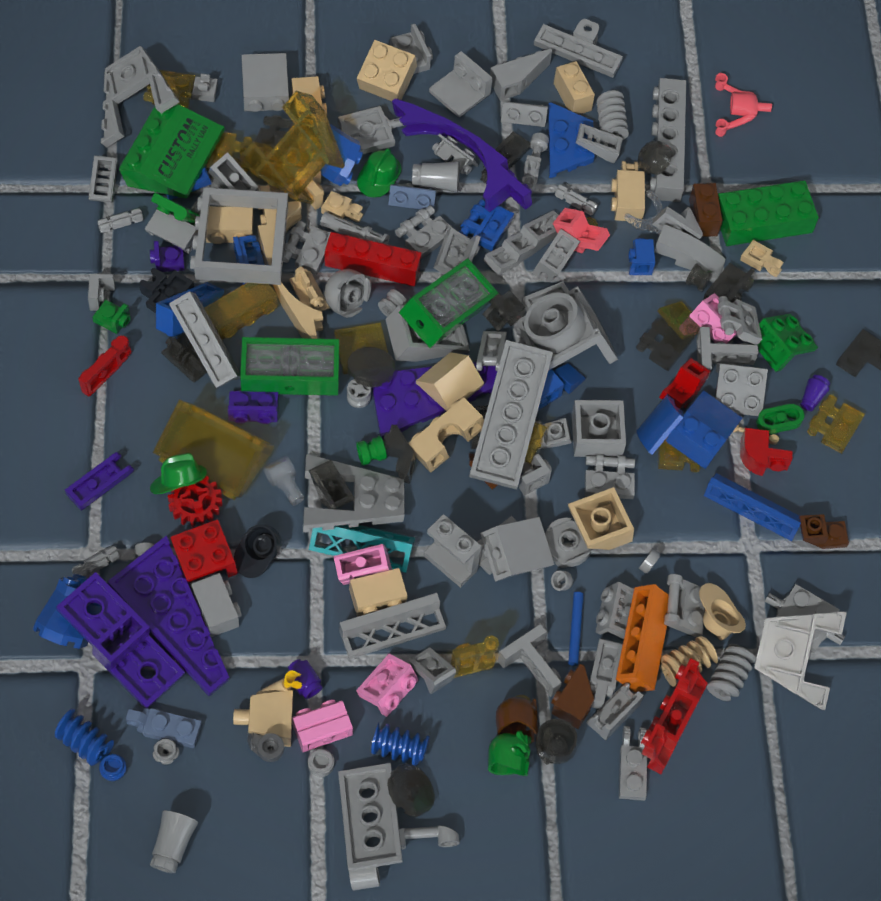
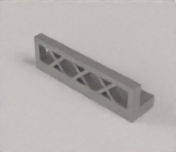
(205, 339)
(389, 617)

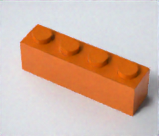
(643, 639)

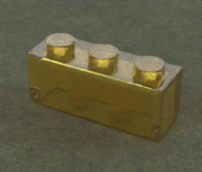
(241, 308)

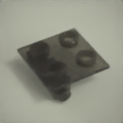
(184, 357)

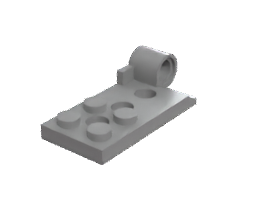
(361, 859)

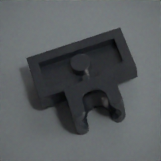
(164, 287)

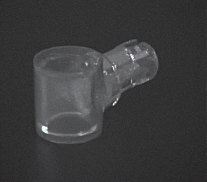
(283, 475)

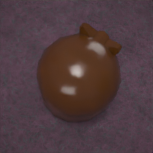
(515, 715)

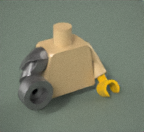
(270, 718)

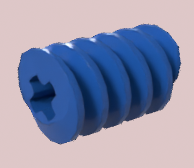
(81, 739)
(399, 744)

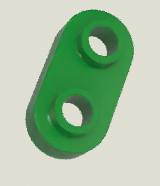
(778, 418)

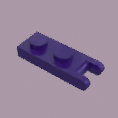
(97, 481)

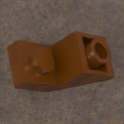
(822, 533)

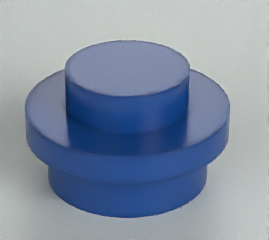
(112, 767)

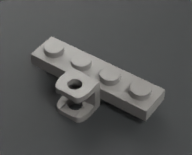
(580, 47)

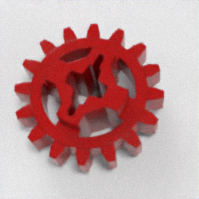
(184, 506)

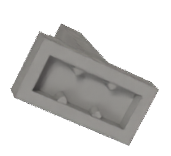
(724, 353)
(533, 658)

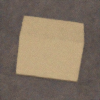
(451, 380)

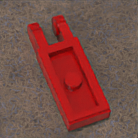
(105, 365)

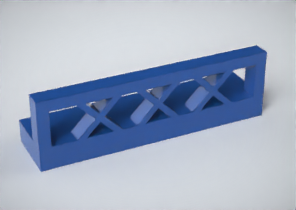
(753, 506)

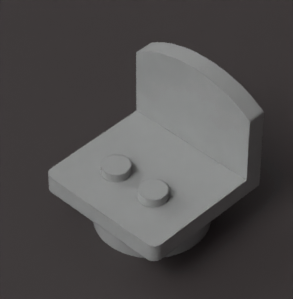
(565, 327)

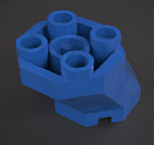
(351, 155)
(53, 625)

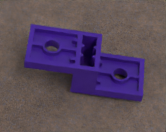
(120, 640)

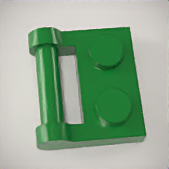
(178, 211)

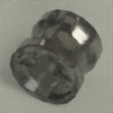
(699, 277)

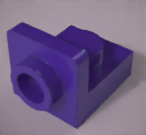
(167, 258)

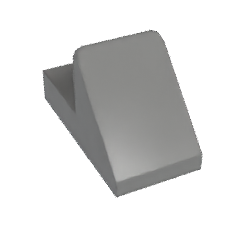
(684, 222)
(433, 669)

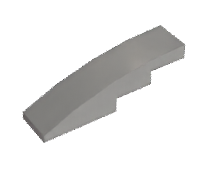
(523, 244)

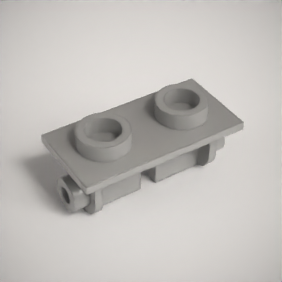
(524, 114)
(448, 148)

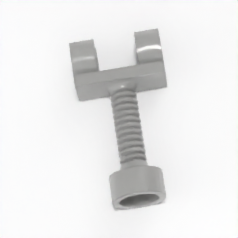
(539, 144)

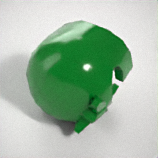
(509, 754)

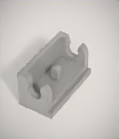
(172, 230)
(556, 255)
(615, 711)

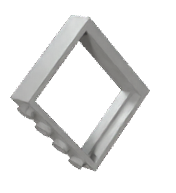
(236, 271)

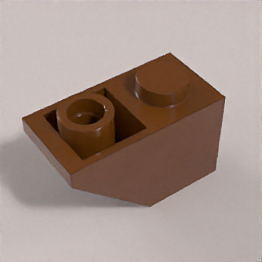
(576, 698)

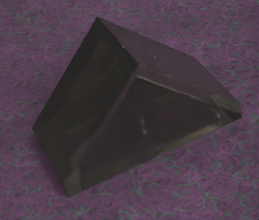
(330, 486)

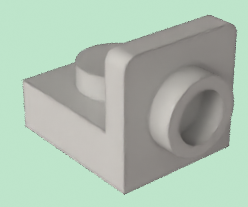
(97, 286)
(535, 477)

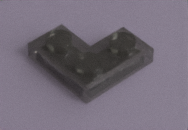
(861, 351)

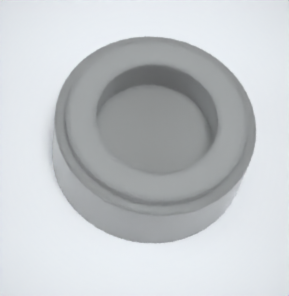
(649, 561)
(320, 762)

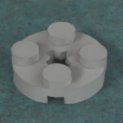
(561, 554)

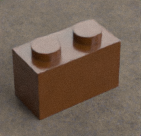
(706, 208)

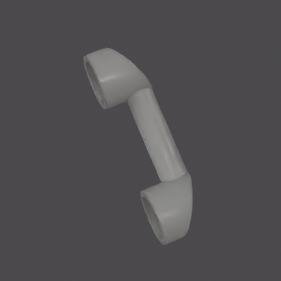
(446, 836)

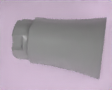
(437, 175)
(172, 840)

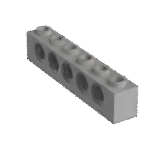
(670, 129)

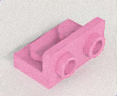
(707, 315)
(388, 684)

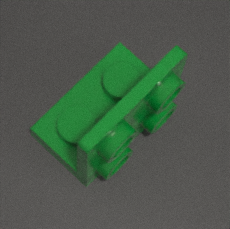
(783, 340)

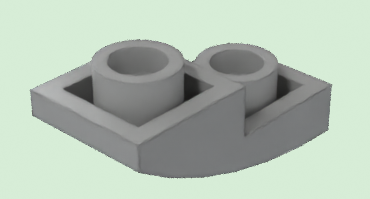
(556, 434)

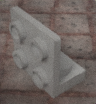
(463, 86)
(741, 388)

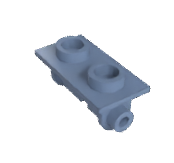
(411, 197)

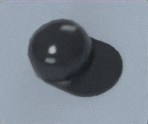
(257, 550)

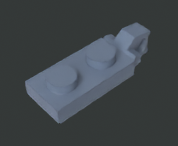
(165, 725)

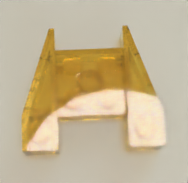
(299, 153)

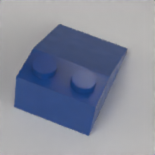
(704, 429)

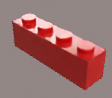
(373, 259)

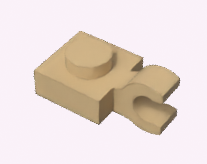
(342, 207)
(760, 256)

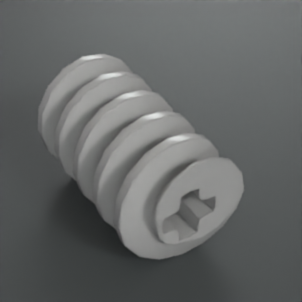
(612, 113)
(731, 672)

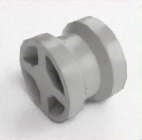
(389, 304)
(354, 390)

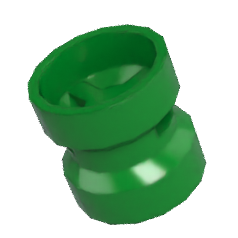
(373, 450)

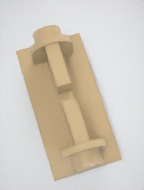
(308, 290)

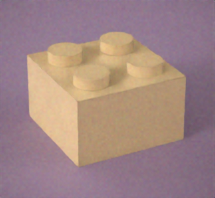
(386, 71)

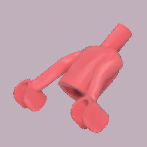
(741, 104)

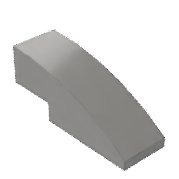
(688, 251)

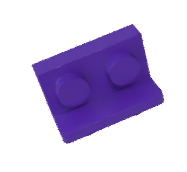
(253, 407)

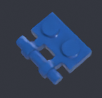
(492, 227)

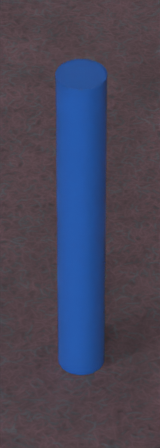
(575, 629)

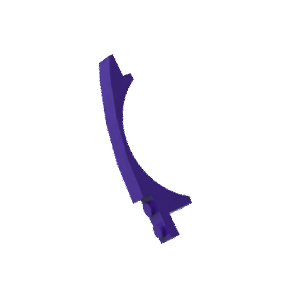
(500, 180)

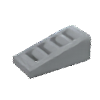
(611, 143)
(103, 162)

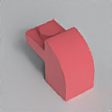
(576, 225)

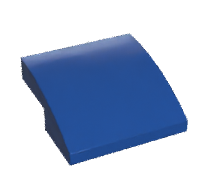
(659, 424)

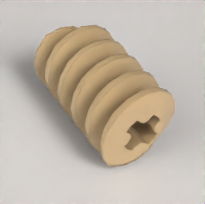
(699, 650)

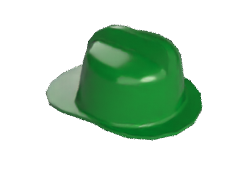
(378, 173)
(178, 472)

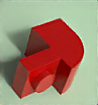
(686, 383)
(757, 455)

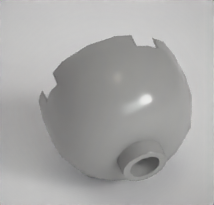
(346, 292)

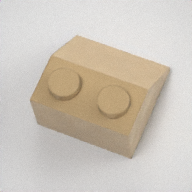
(602, 520)

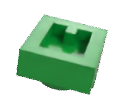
(112, 316)

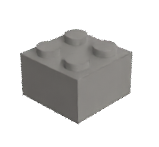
(598, 428)

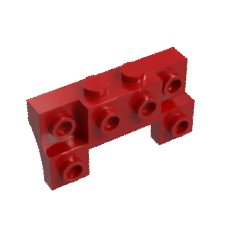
(677, 710)

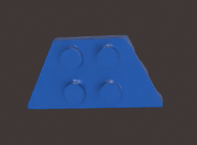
(562, 135)

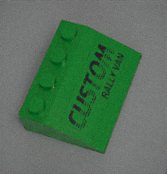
(171, 151)

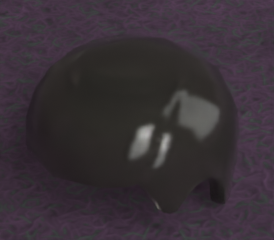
(654, 157)

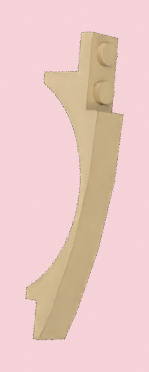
(303, 317)

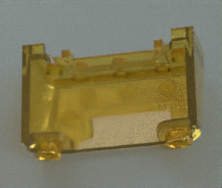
(224, 449)

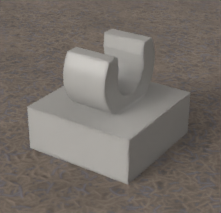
(205, 88)

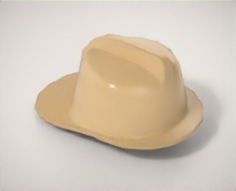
(720, 613)

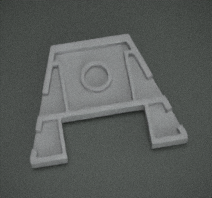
(786, 651)

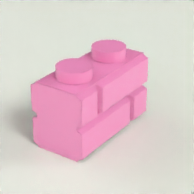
(362, 563)
(322, 725)

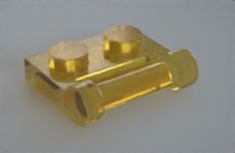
(467, 657)

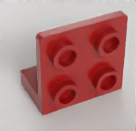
(203, 551)

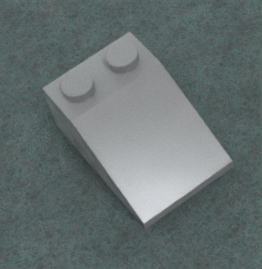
(410, 347)

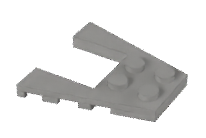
(126, 78)
(376, 498)

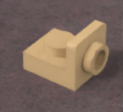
(315, 191)

